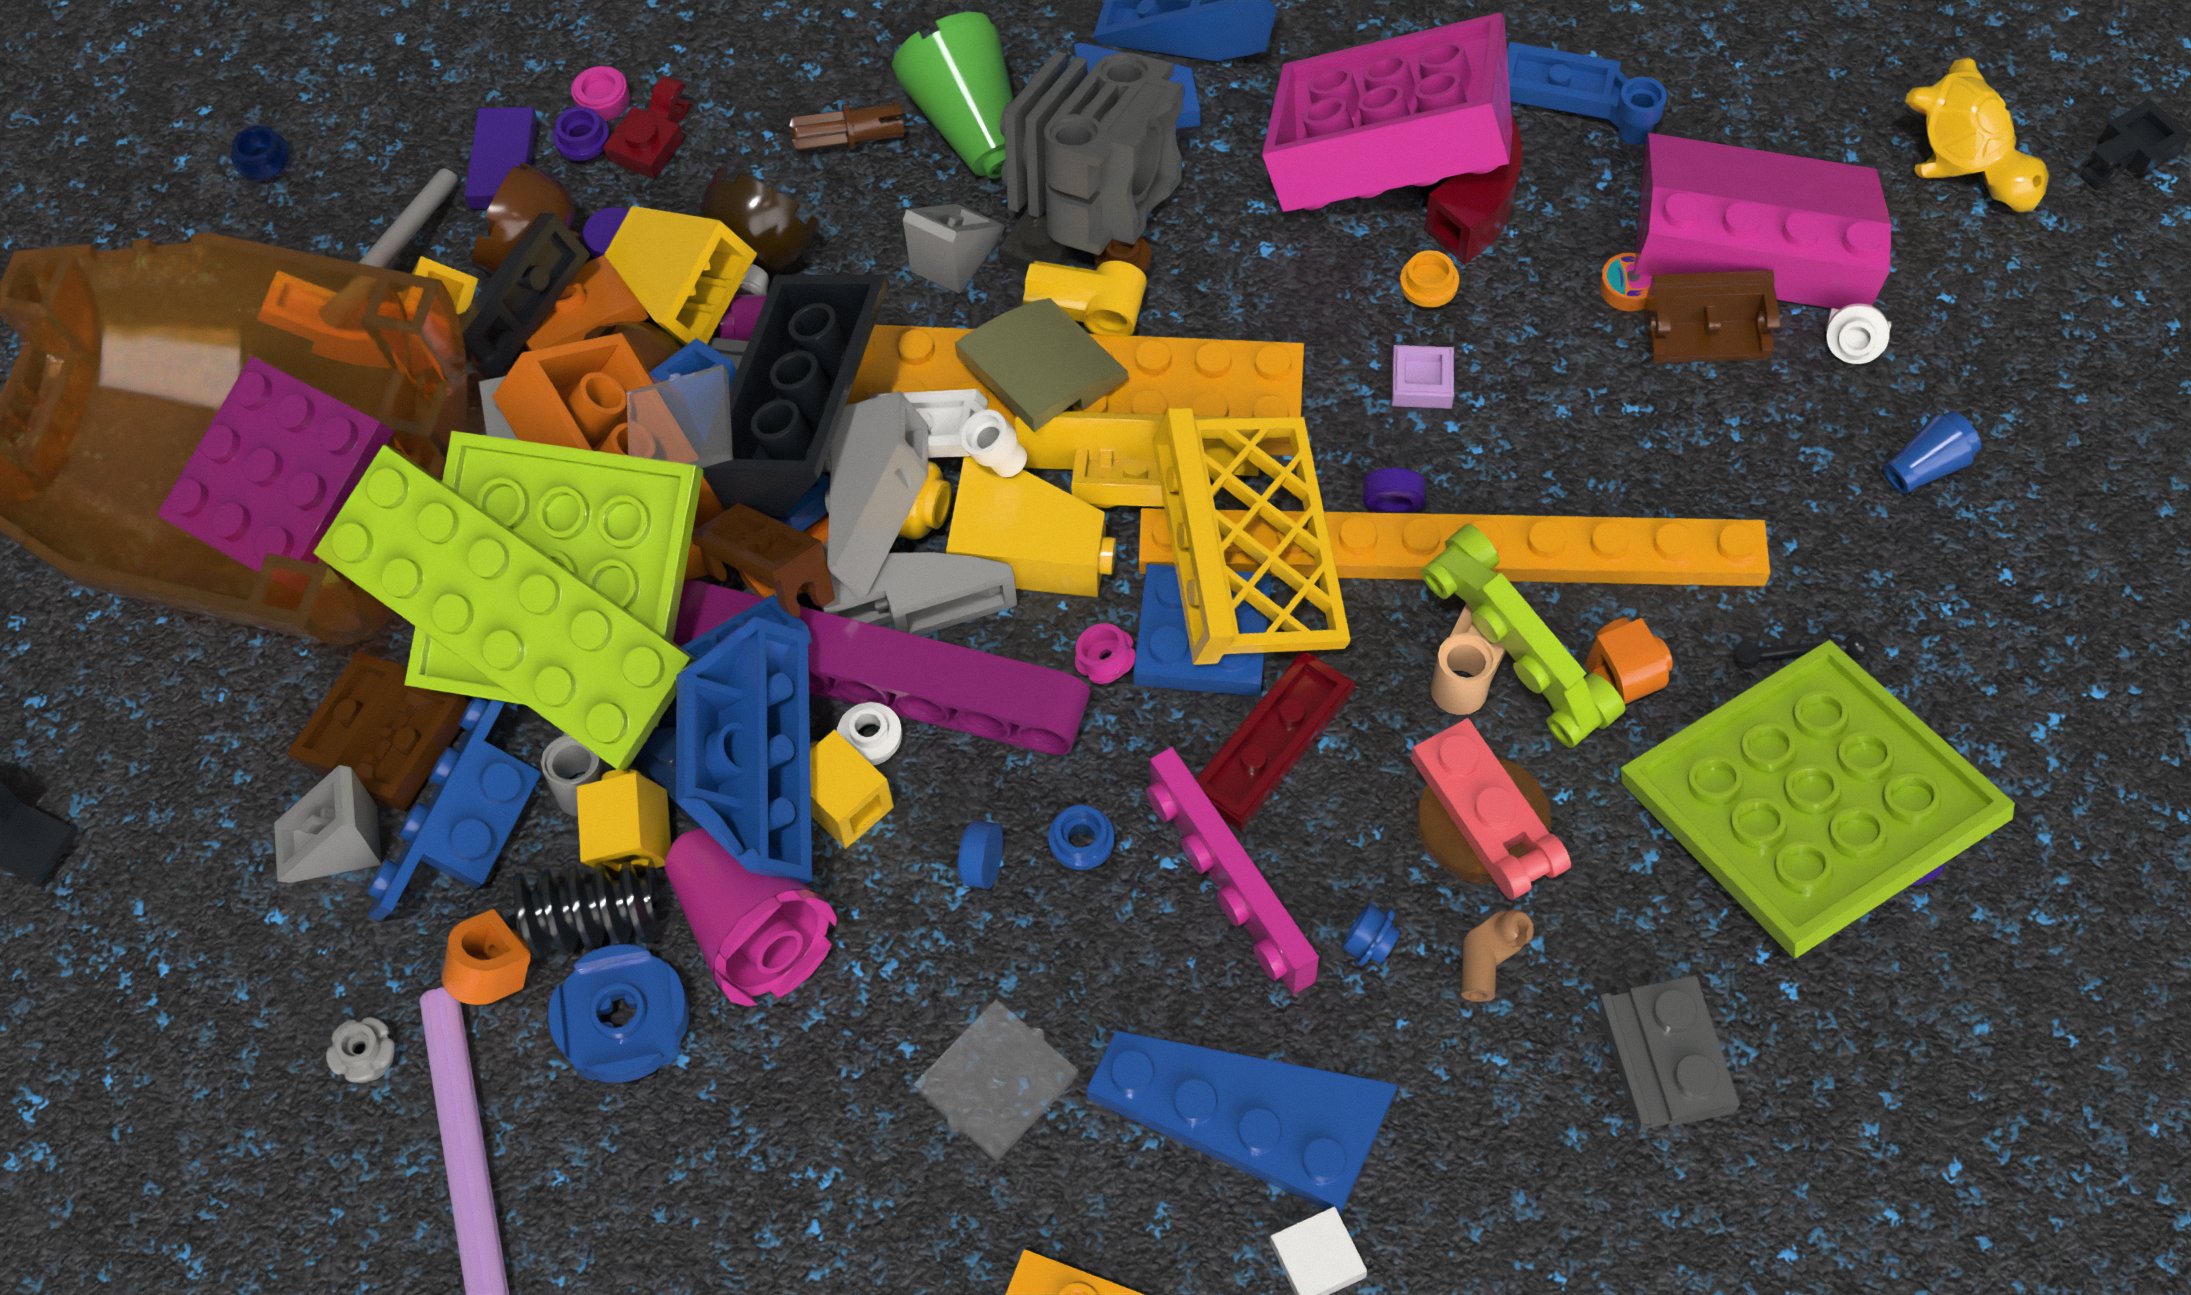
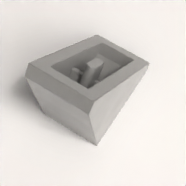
(949, 243)
(328, 830)

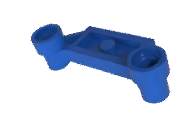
(1585, 87)

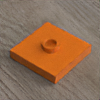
(590, 300)

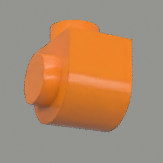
(1630, 658)
(484, 960)

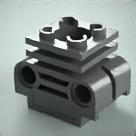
(1093, 147)

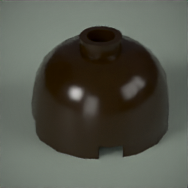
(760, 219)

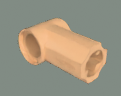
(1467, 652)

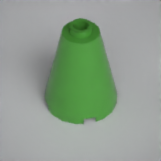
(960, 86)

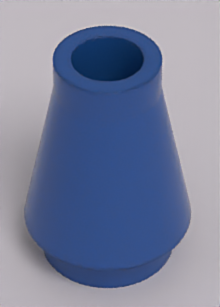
(1934, 451)

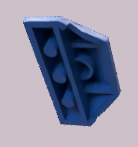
(749, 747)

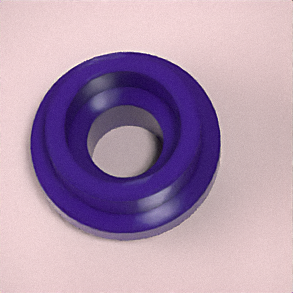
(580, 133)

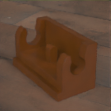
(1711, 316)
(767, 552)

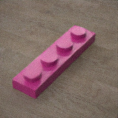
(1243, 890)

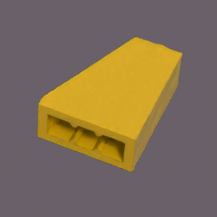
(680, 268)
(1034, 527)

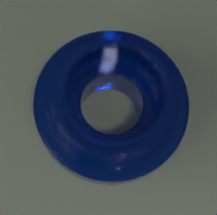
(259, 152)

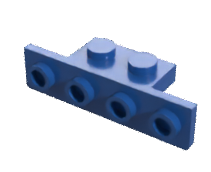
(467, 815)

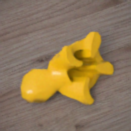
(1976, 134)

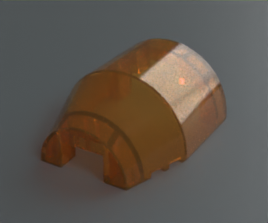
(132, 367)

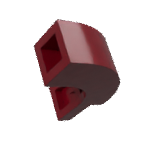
(1474, 208)

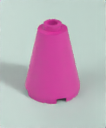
(749, 926)

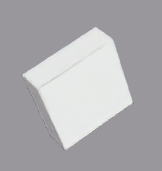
(1318, 1255)

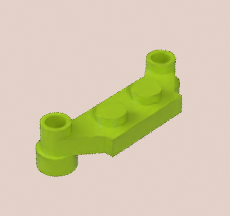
(1507, 618)

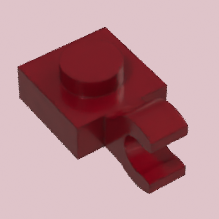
(650, 137)

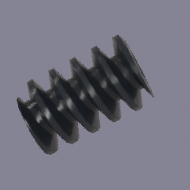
(587, 909)

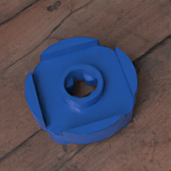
(648, 1038)

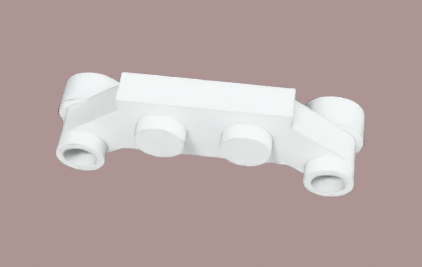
(965, 427)

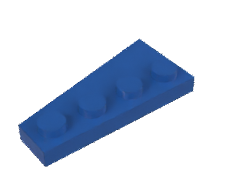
(1260, 1115)

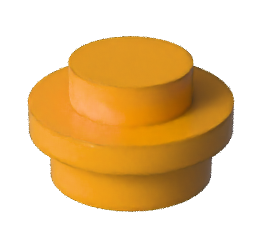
(1429, 279)

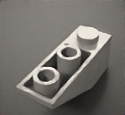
(874, 480)

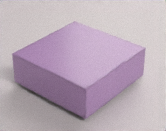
(1422, 376)

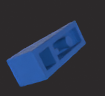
(1188, 27)

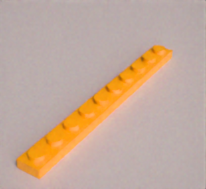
(1527, 546)

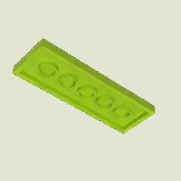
(505, 607)

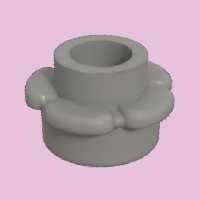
(372, 1062)

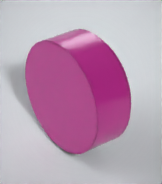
(601, 90)

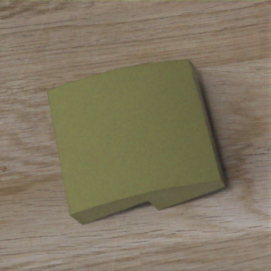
(1039, 362)

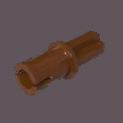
(846, 126)

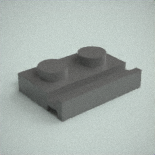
(1667, 1054)

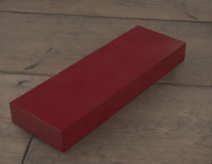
(1274, 738)

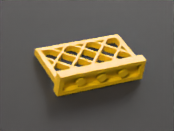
(1197, 544)

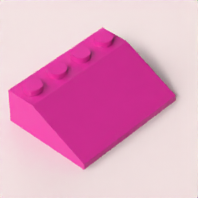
(1391, 114)
(1763, 210)

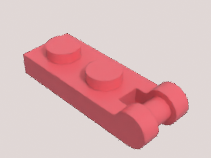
(1489, 808)

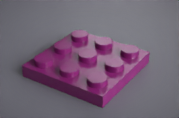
(273, 468)

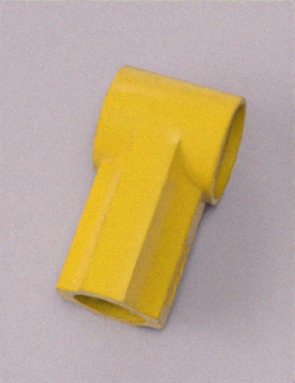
(1101, 298)

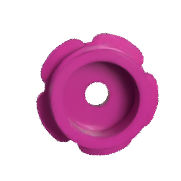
(1098, 643)

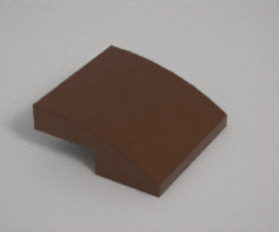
(380, 730)

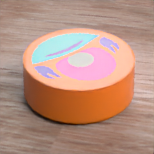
(1621, 286)

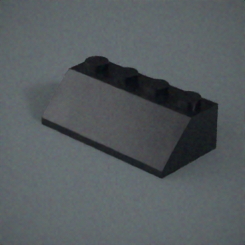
(794, 387)

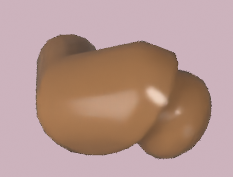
(1489, 946)

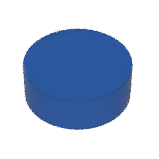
(980, 854)

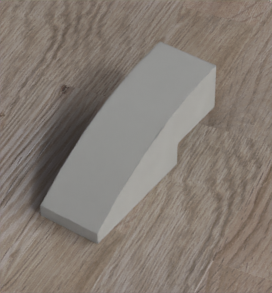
(928, 592)

